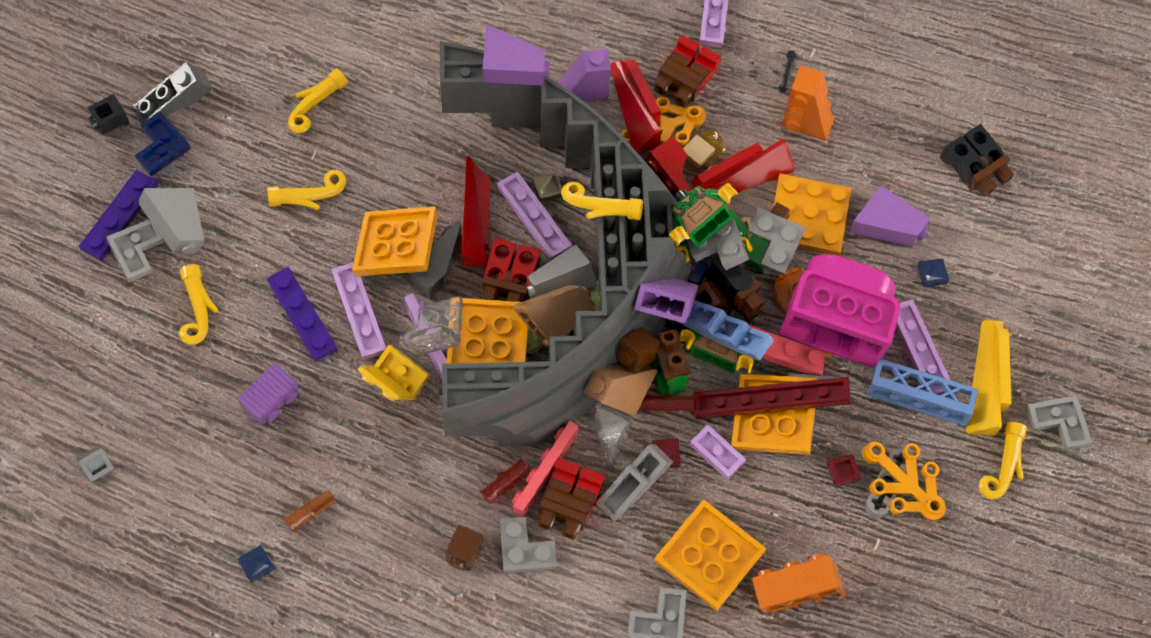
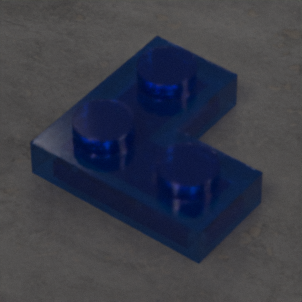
(166, 145)

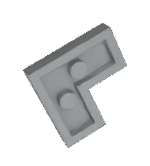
(783, 237)
(725, 242)
(129, 248)
(1066, 416)
(519, 554)
(667, 621)

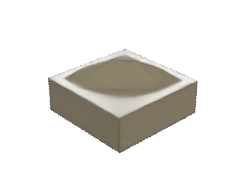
(547, 187)

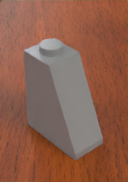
(175, 217)
(566, 269)

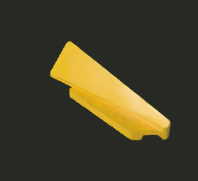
(991, 379)

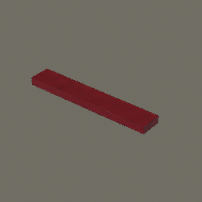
(772, 398)

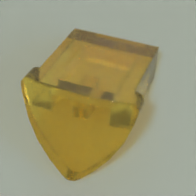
(715, 140)

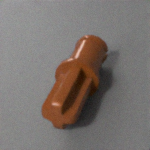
(309, 510)

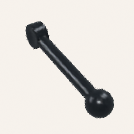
(783, 87)

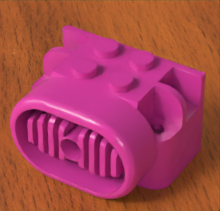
(843, 309)

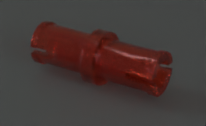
(668, 403)
(505, 481)

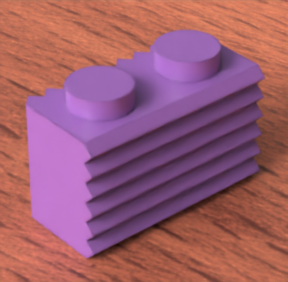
(268, 394)

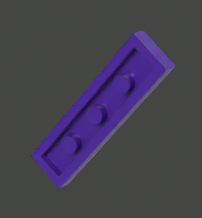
(117, 215)
(301, 314)

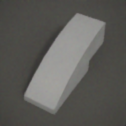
(634, 482)

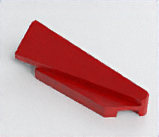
(637, 105)
(748, 168)
(475, 216)

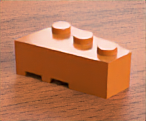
(808, 105)
(798, 583)

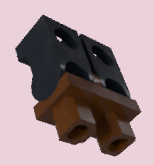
(978, 160)
(737, 287)

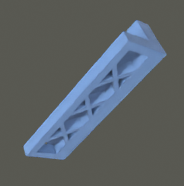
(919, 399)

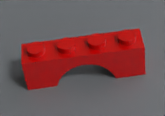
(668, 163)

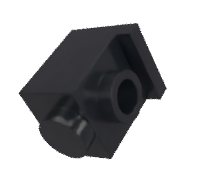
(107, 115)

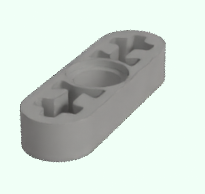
(869, 506)

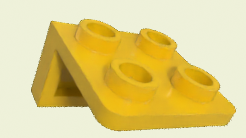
(395, 375)

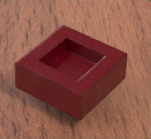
(671, 449)
(843, 470)

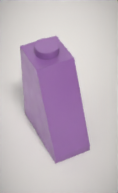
(512, 60)
(589, 76)
(890, 220)
(667, 299)

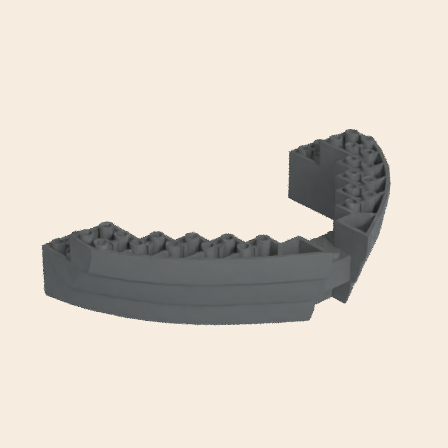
(534, 399)

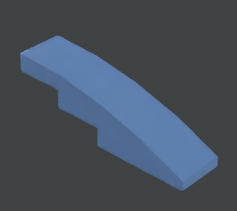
(728, 330)

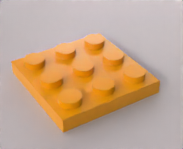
(818, 208)
(395, 241)
(490, 333)
(774, 431)
(710, 555)

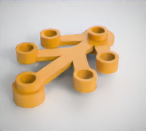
(668, 125)
(907, 482)

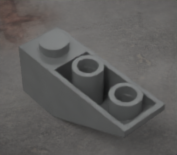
(174, 93)
(440, 263)

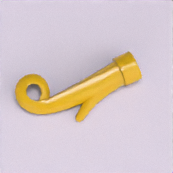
(313, 96)
(305, 196)
(601, 206)
(200, 301)
(1011, 462)

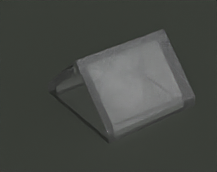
(611, 430)

